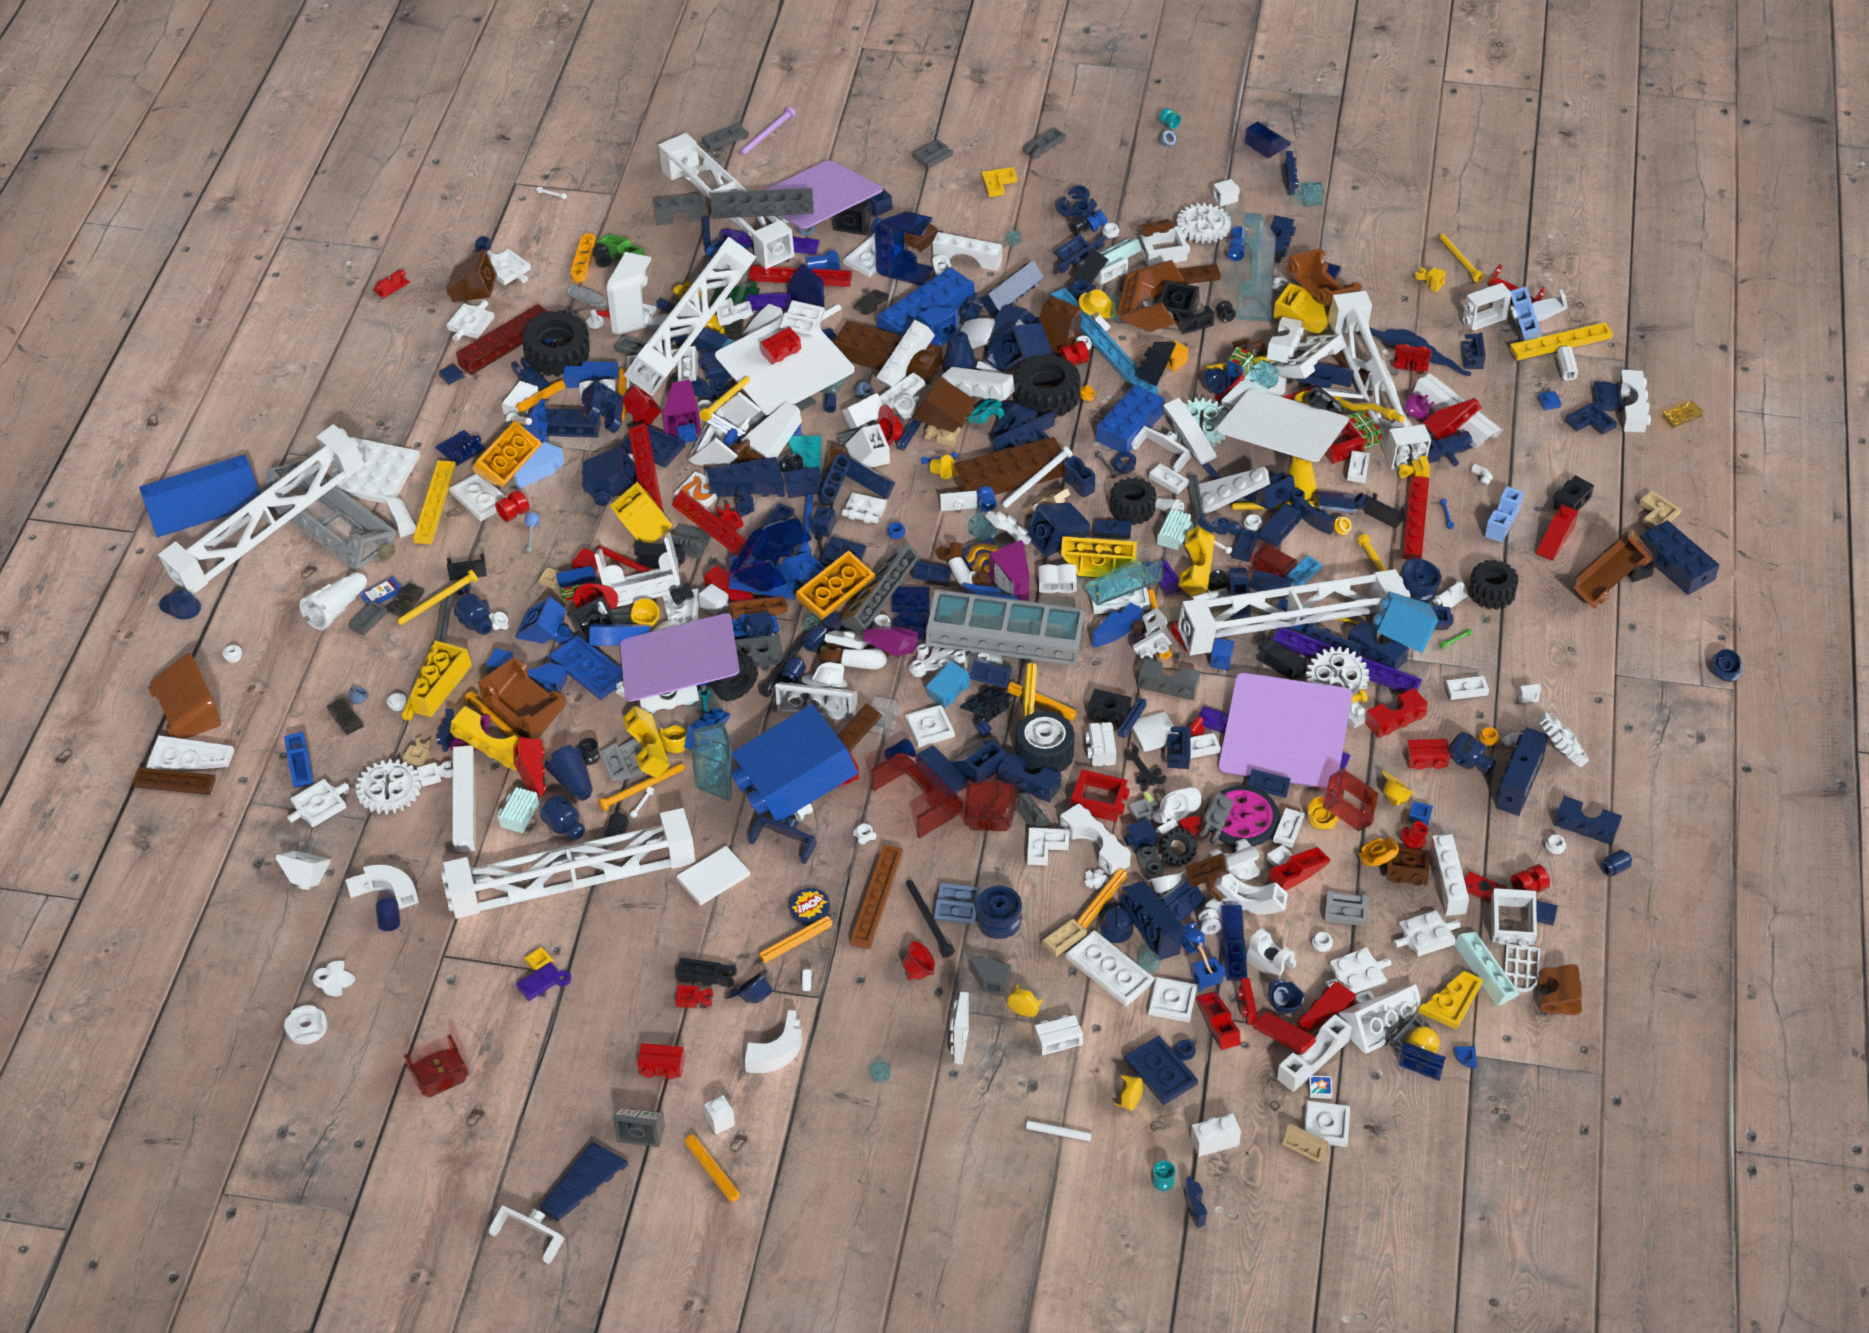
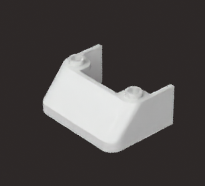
(625, 295)
(709, 446)
(645, 584)

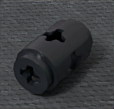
(1320, 399)

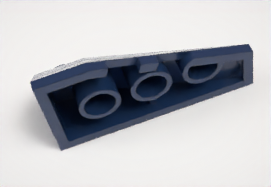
(1006, 318)

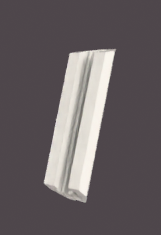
(1478, 426)

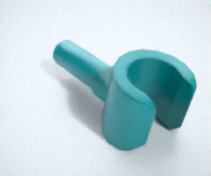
(705, 698)

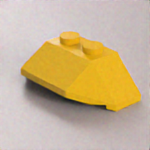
(1097, 556)

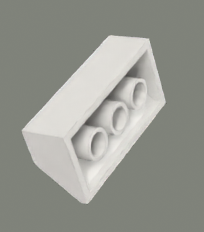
(828, 701)

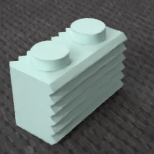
(1174, 529)
(518, 810)

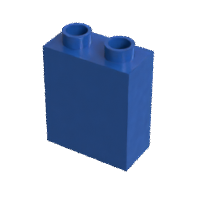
(792, 764)

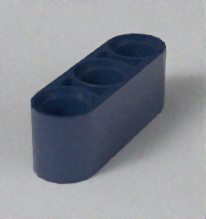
(830, 486)
(1280, 525)

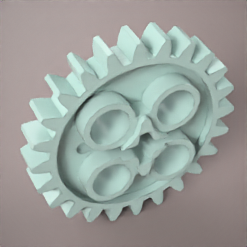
(1212, 418)

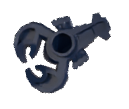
(1080, 207)

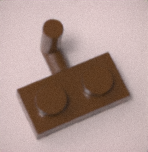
(1151, 227)
(1246, 345)
(744, 452)
(1207, 871)

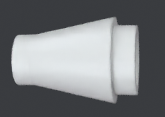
(1167, 504)

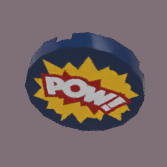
(809, 905)

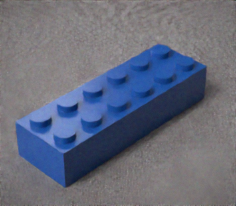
(944, 291)

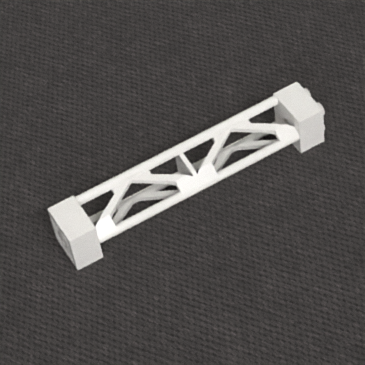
(680, 158)
(650, 365)
(1405, 442)
(335, 450)
(1200, 628)
(460, 877)

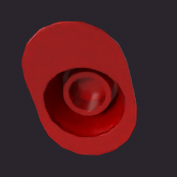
(890, 424)
(590, 591)
(918, 962)

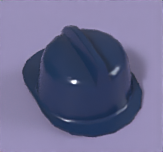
(180, 604)
(1115, 923)
(752, 990)

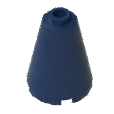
(959, 352)
(570, 771)

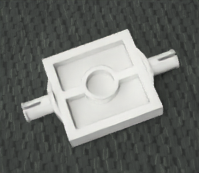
(509, 266)
(470, 321)
(318, 803)
(1426, 933)
(1359, 971)

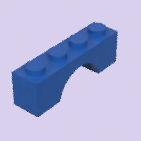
(549, 676)

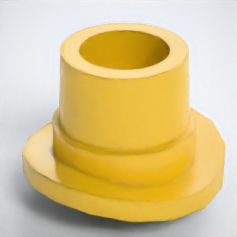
(942, 466)

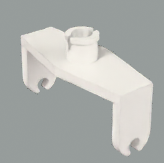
(1545, 308)
(1166, 441)
(532, 1221)

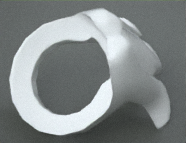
(908, 407)

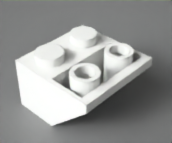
(869, 446)

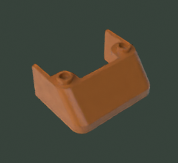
(1145, 286)
(1610, 567)

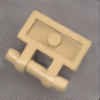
(942, 436)

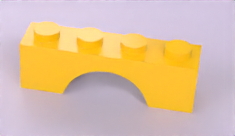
(1200, 546)
(467, 727)
(642, 727)

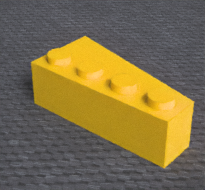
(439, 677)

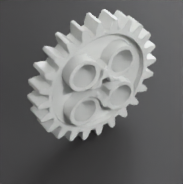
(1204, 223)
(1351, 667)
(1563, 739)
(374, 786)

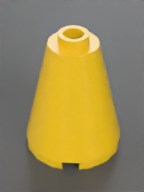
(1303, 476)

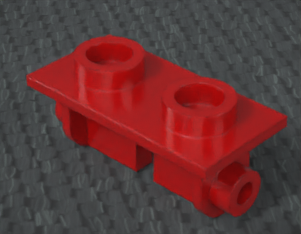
(386, 287)

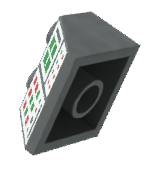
(639, 1127)

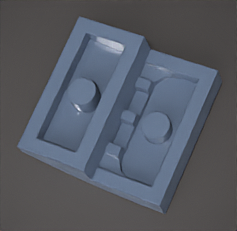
(957, 903)

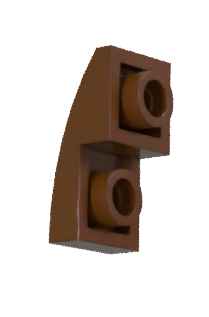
(833, 451)

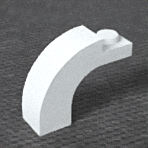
(385, 879)
(1254, 900)
(777, 1054)

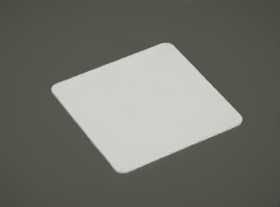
(790, 380)
(1283, 425)

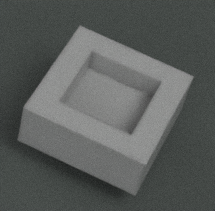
(1141, 810)

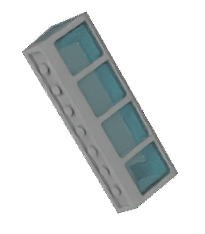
(1006, 627)

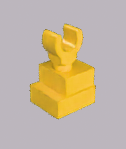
(1434, 278)
(1419, 468)

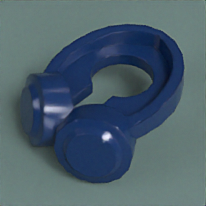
(1127, 468)

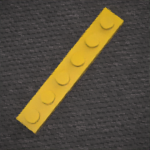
(1569, 338)
(434, 502)

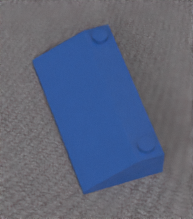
(199, 495)

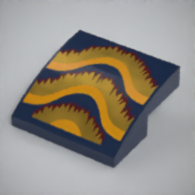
(978, 555)

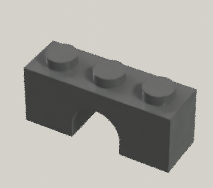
(667, 207)
(1182, 685)

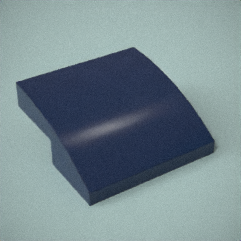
(1335, 501)

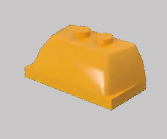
(506, 455)
(834, 585)

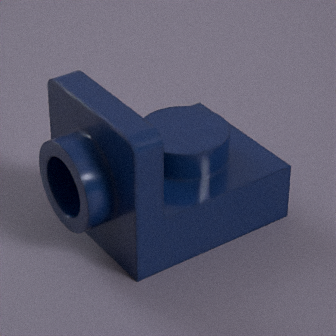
(744, 503)

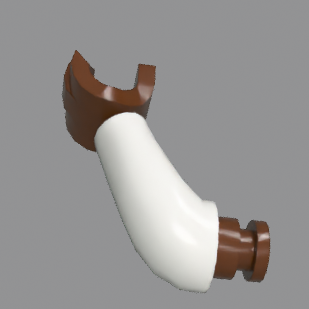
(958, 566)
(858, 658)

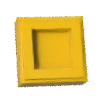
(538, 959)

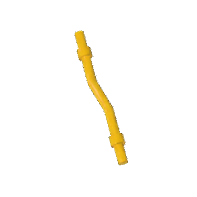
(1387, 412)

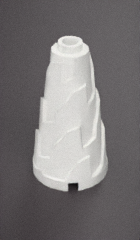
(330, 601)

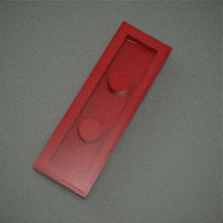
(1284, 1032)

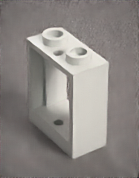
(1176, 254)
(1501, 300)
(1514, 898)

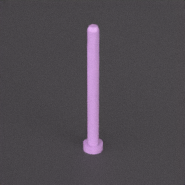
(789, 113)

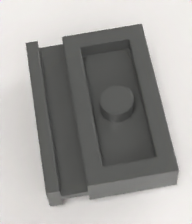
(932, 153)

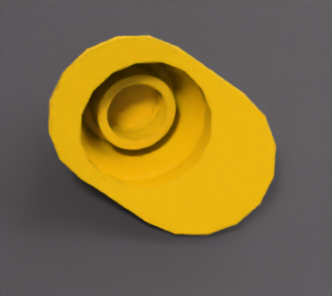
(1096, 301)
(1395, 790)

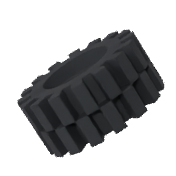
(1186, 838)

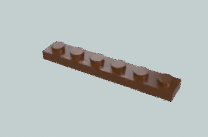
(1190, 275)

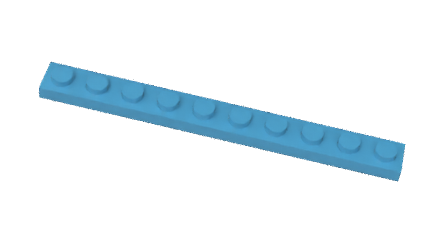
(1107, 346)

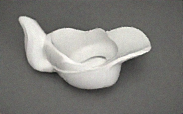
(1177, 805)

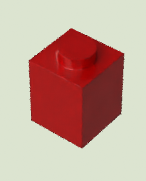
(585, 558)

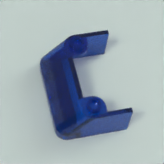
(890, 255)
(762, 551)

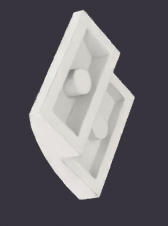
(803, 318)
(978, 330)
(1152, 731)

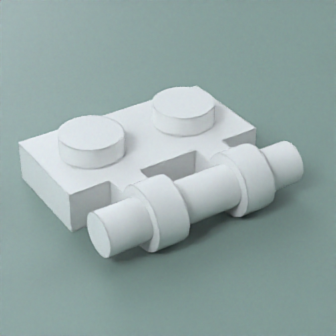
(864, 508)

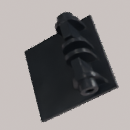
(988, 703)

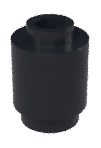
(616, 825)

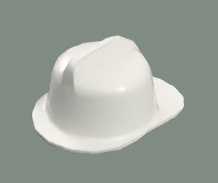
(826, 675)
(1164, 884)

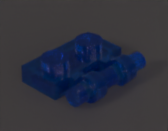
(911, 599)

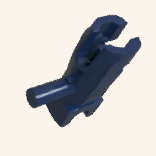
(1449, 446)

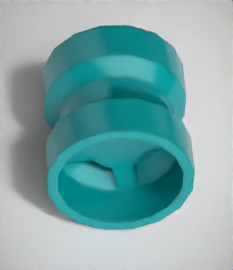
(1170, 118)
(1164, 1175)

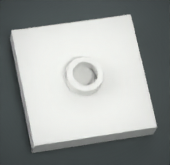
(846, 639)

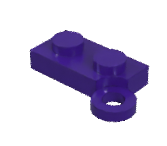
(1170, 580)
(542, 980)

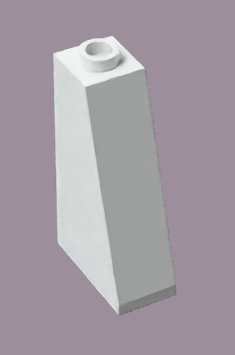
(1242, 387)
(774, 431)

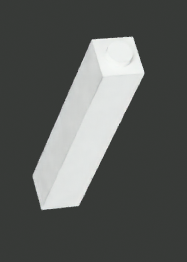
(464, 799)

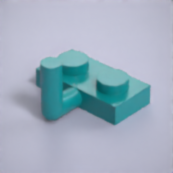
(985, 410)

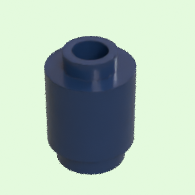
(814, 638)
(792, 670)
(1616, 863)

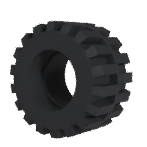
(1133, 500)
(1493, 584)
(739, 684)

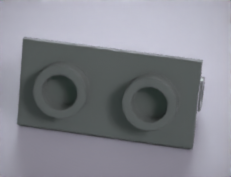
(1031, 813)
(1397, 1036)

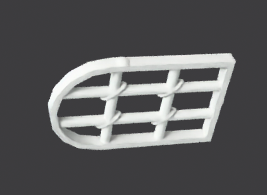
(1343, 393)
(1527, 962)

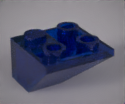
(806, 287)

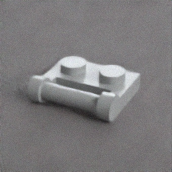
(1346, 912)

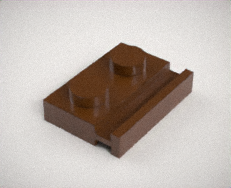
(922, 242)

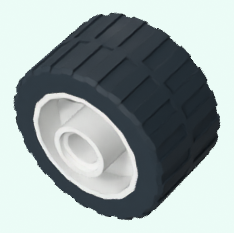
(1045, 741)

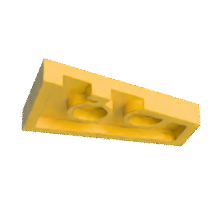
(1454, 1001)

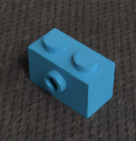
(948, 684)

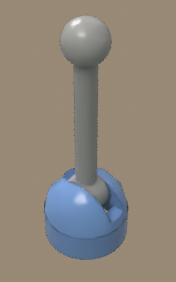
(531, 521)

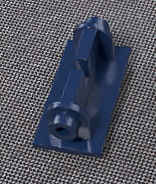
(974, 307)

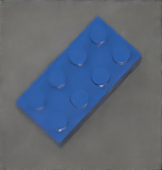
(1128, 418)

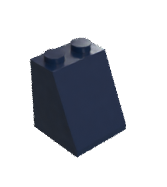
(1019, 344)
(609, 472)
(1053, 523)

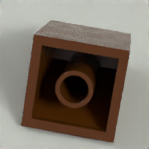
(472, 278)
(1060, 322)
(945, 407)

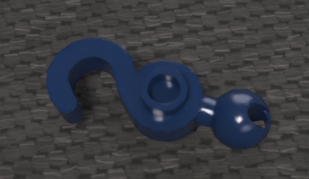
(1220, 525)

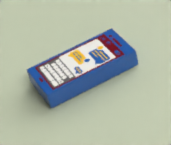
(381, 591)

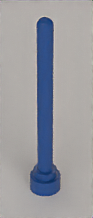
(804, 547)

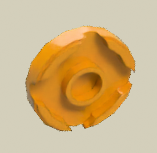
(1378, 851)

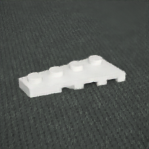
(1228, 489)
(685, 612)
(185, 754)

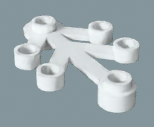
(921, 665)

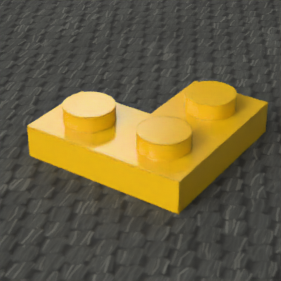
(996, 178)

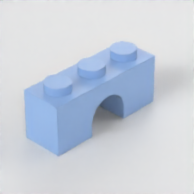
(1525, 312)
(1503, 518)

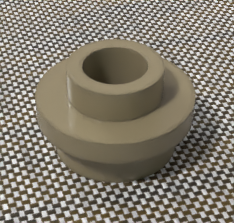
(386, 551)

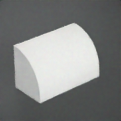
(400, 517)

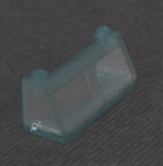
(1257, 294)

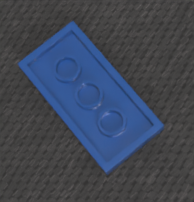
(787, 591)
(588, 667)

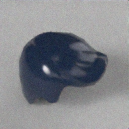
(1284, 996)

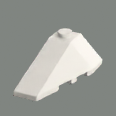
(1378, 1017)

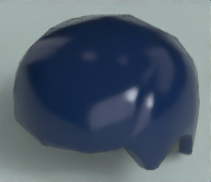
(1216, 380)

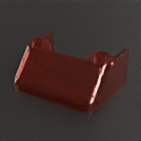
(941, 798)

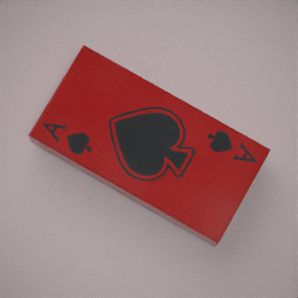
(1481, 886)

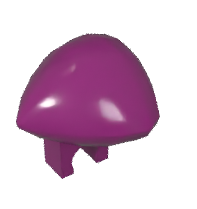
(1417, 406)

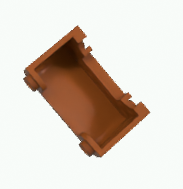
(1311, 273)
(185, 699)
(520, 700)

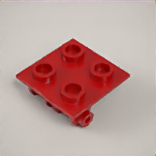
(1418, 355)

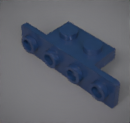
(1074, 250)
(1327, 375)
(1026, 433)

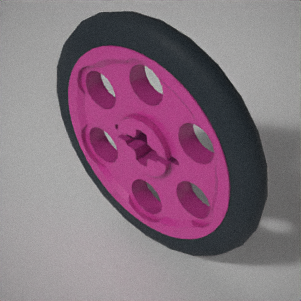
(1253, 798)

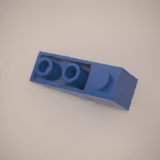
(539, 423)
(712, 717)

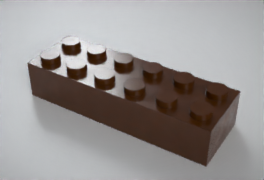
(874, 347)
(1008, 468)

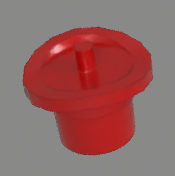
(1415, 835)

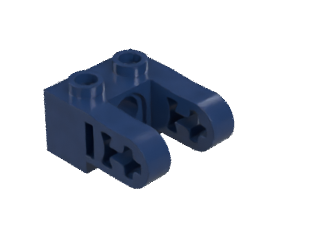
(600, 399)
(1276, 492)

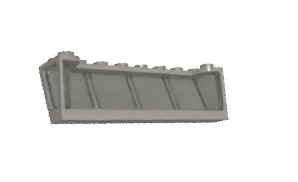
(335, 521)

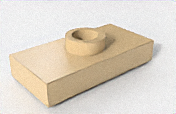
(1064, 937)
(1305, 1143)

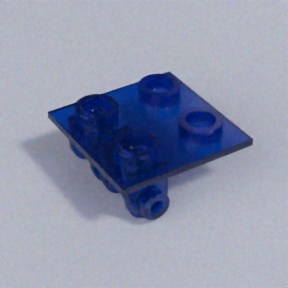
(461, 447)

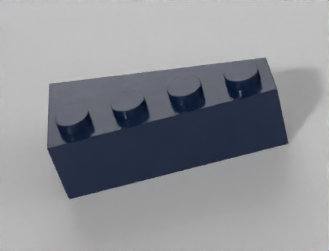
(756, 476)
(1153, 920)

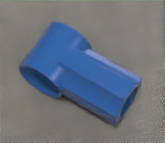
(828, 261)

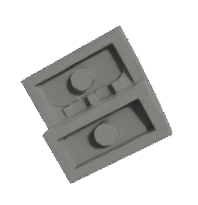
(621, 760)

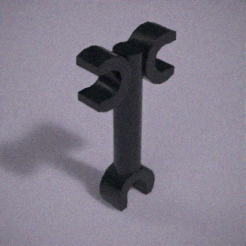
(1146, 777)

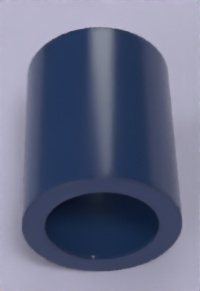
(830, 403)
(1297, 498)

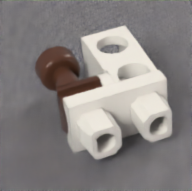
(1155, 639)

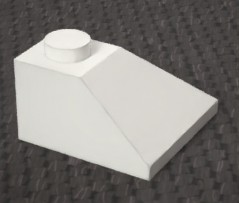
(303, 868)

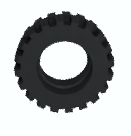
(555, 326)
(1048, 371)

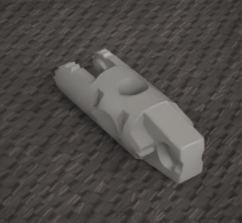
(586, 296)

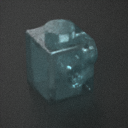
(1311, 194)

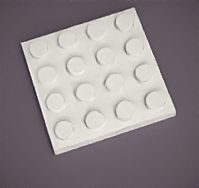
(383, 472)

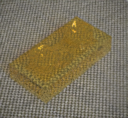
(1682, 414)

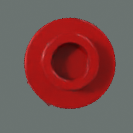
(1197, 727)

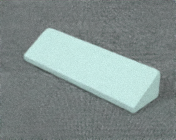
(1119, 251)
(1486, 967)

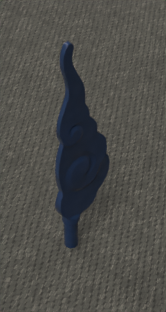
(1397, 337)

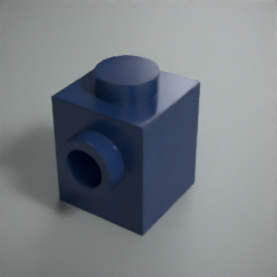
(823, 521)

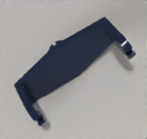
(786, 829)

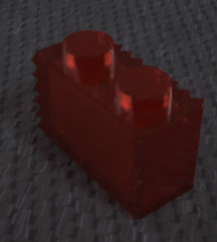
(1273, 561)

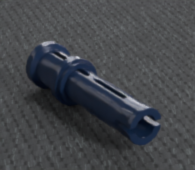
(1328, 637)

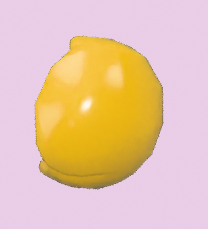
(645, 612)
(1423, 1038)

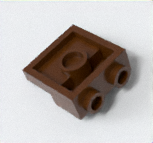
(1409, 867)

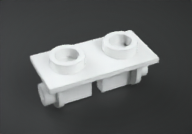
(1450, 597)

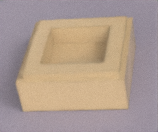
(549, 578)

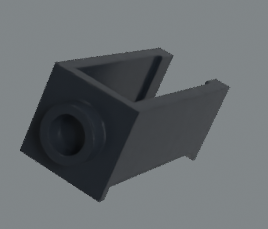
(649, 554)
(1281, 659)

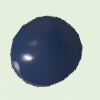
(1727, 665)

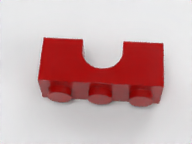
(1384, 721)

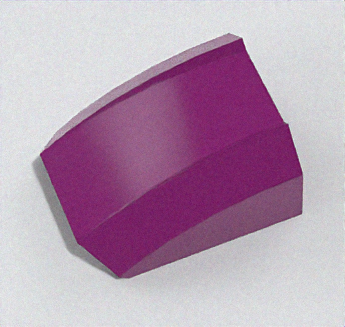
(892, 639)

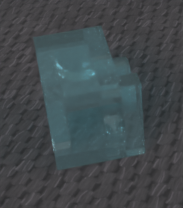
(1264, 374)
(981, 527)

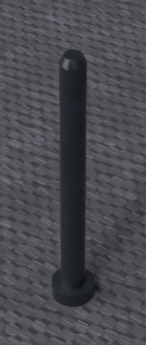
(766, 689)
(946, 949)

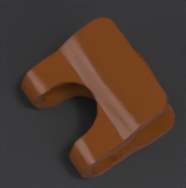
(1568, 986)

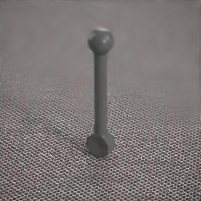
(1114, 474)

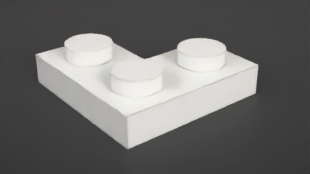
(728, 313)
(1009, 524)
(1043, 840)

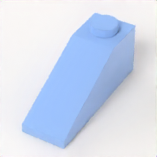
(539, 465)

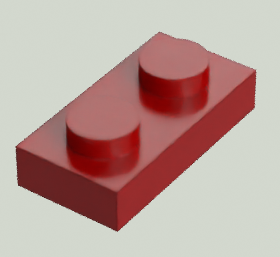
(1245, 994)

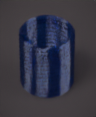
(903, 746)
(387, 914)

